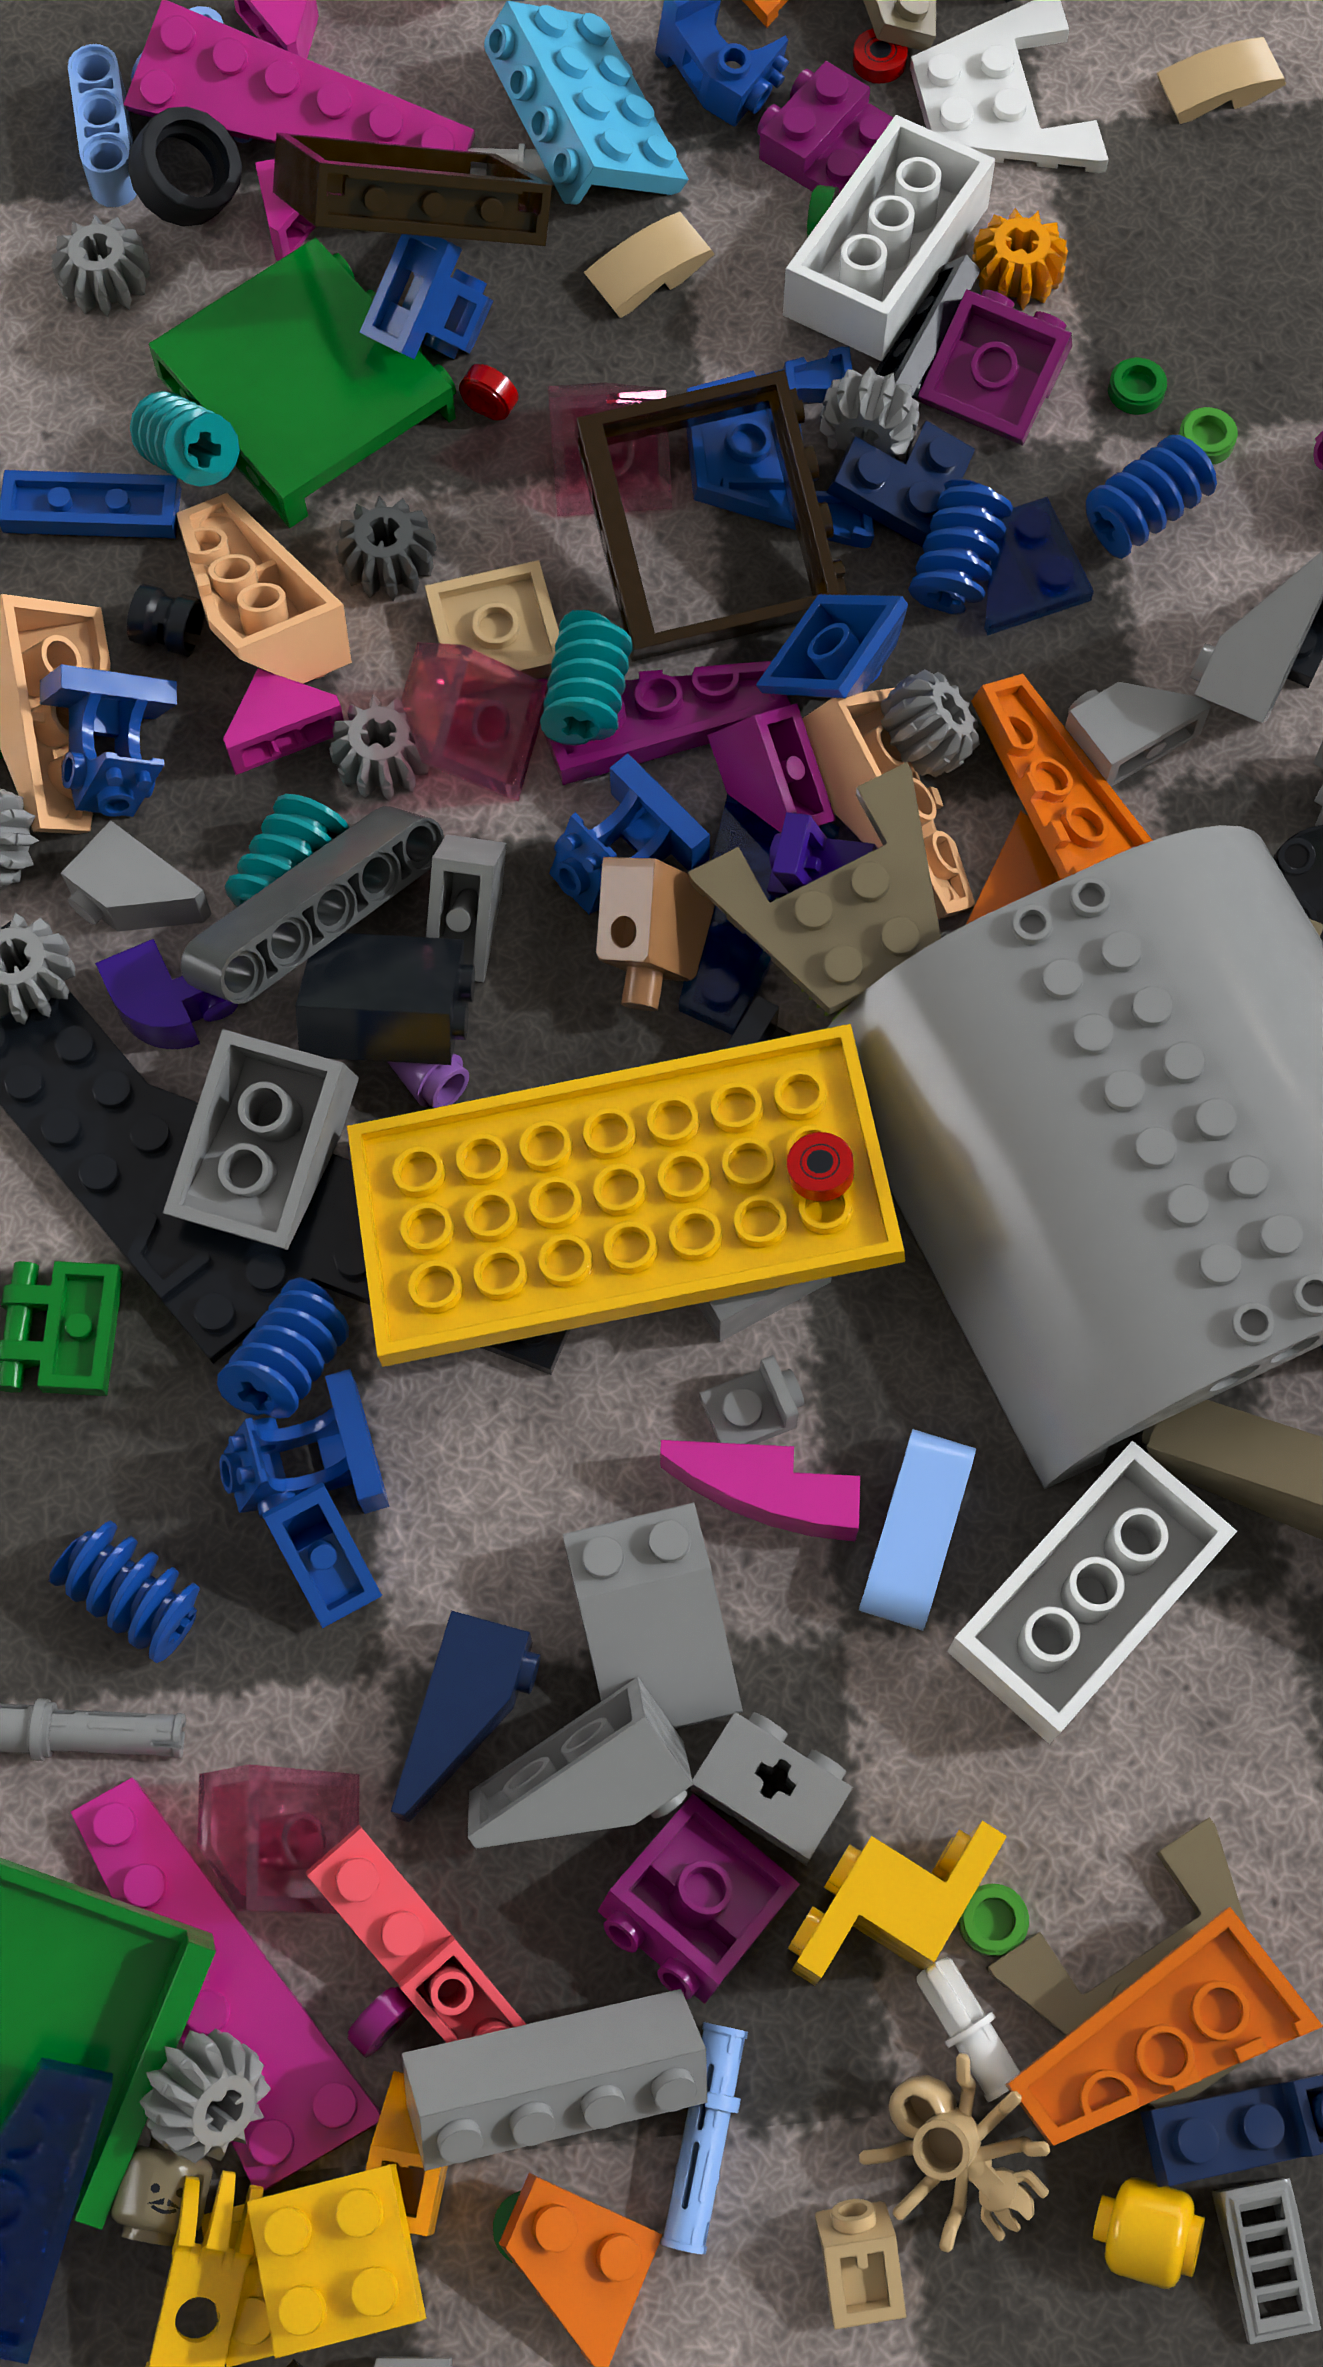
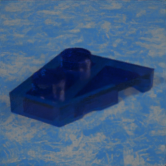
(1033, 570)

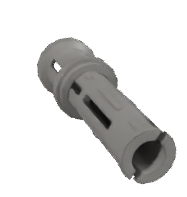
(46, 1729)

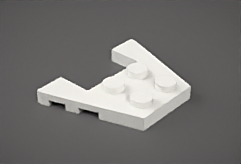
(980, 96)

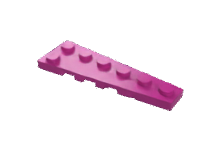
(269, 90)
(313, 2093)

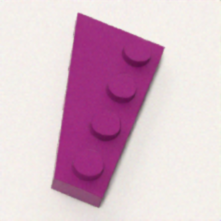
(669, 716)

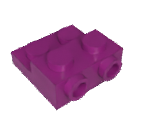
(821, 129)
(996, 365)
(695, 1900)

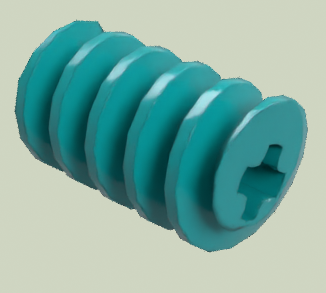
(184, 438)
(586, 679)
(286, 839)

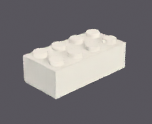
(887, 237)
(1090, 1591)

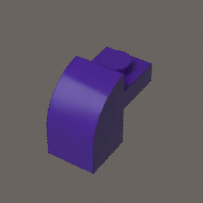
(805, 854)
(152, 1003)

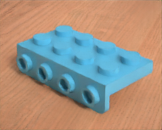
(580, 102)

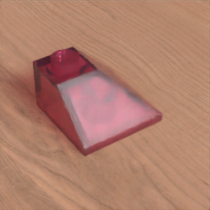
(638, 464)
(473, 716)
(269, 1828)

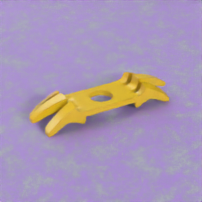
(206, 2272)

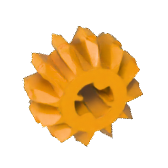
(1020, 257)

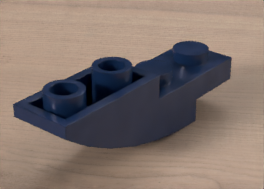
(1235, 2131)

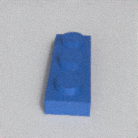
(89, 504)

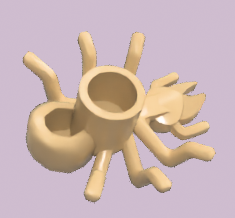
(950, 2148)

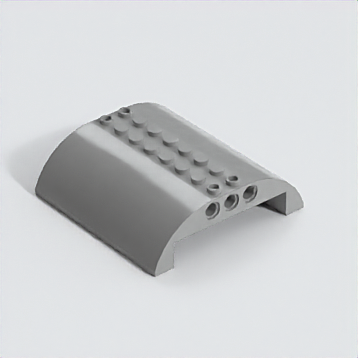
(1113, 1135)

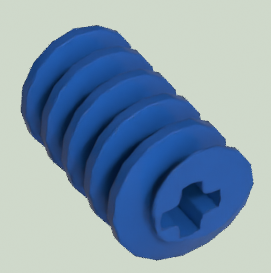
(1149, 494)
(958, 544)
(284, 1351)
(127, 1591)

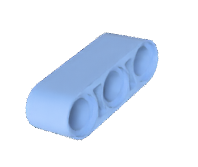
(102, 123)
(917, 1530)

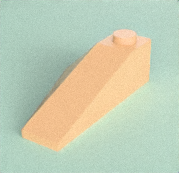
(261, 595)
(34, 736)
(855, 749)

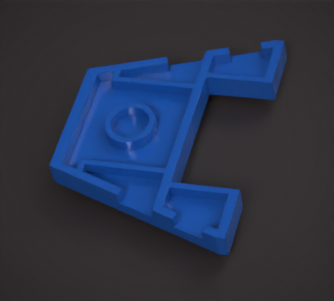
(738, 463)

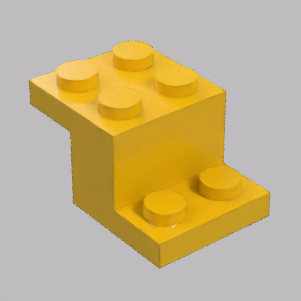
(895, 1900)
(324, 2266)

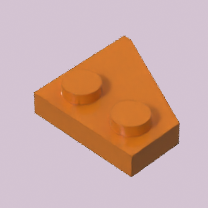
(580, 2262)

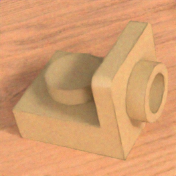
(860, 2263)

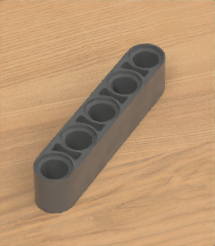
(311, 904)

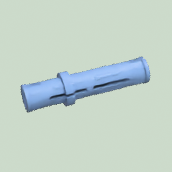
(704, 2143)

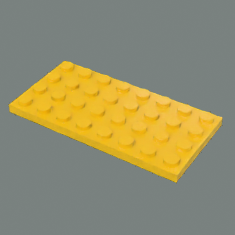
(615, 1196)

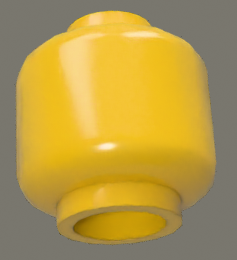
(1149, 2233)

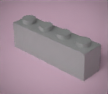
(554, 2078)

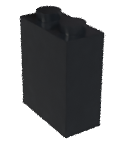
(385, 999)

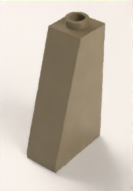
(1245, 1461)

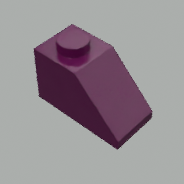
(772, 767)

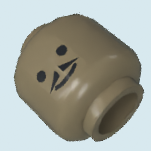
(152, 2193)

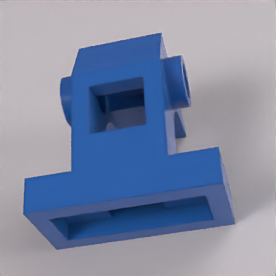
(700, 53)
(435, 304)
(114, 708)
(645, 819)
(255, 1467)

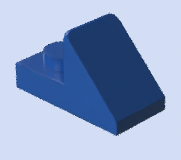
(322, 1554)

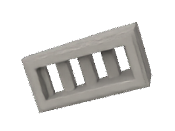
(1256, 2195)

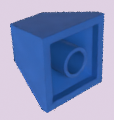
(836, 647)

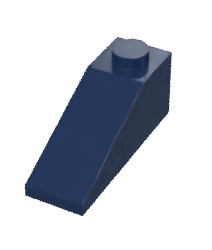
(467, 1697)

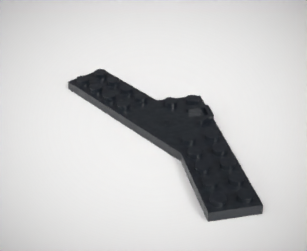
(118, 1155)

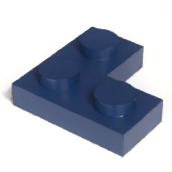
(898, 492)

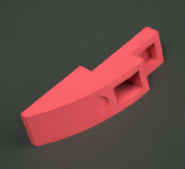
(410, 1940)

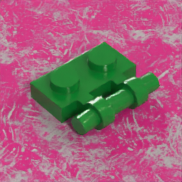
(78, 1327)

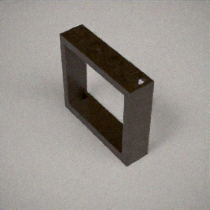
(410, 190)
(685, 410)

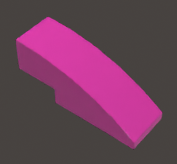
(762, 1486)

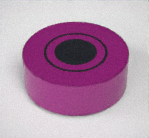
(380, 2021)

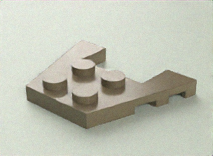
(851, 922)
(1041, 1982)

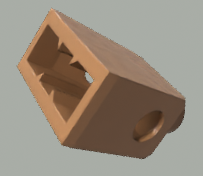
(650, 926)

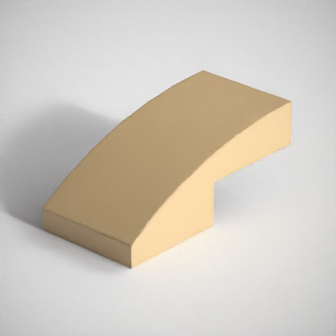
(1225, 73)
(645, 261)

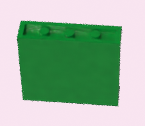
(299, 376)
(96, 1991)

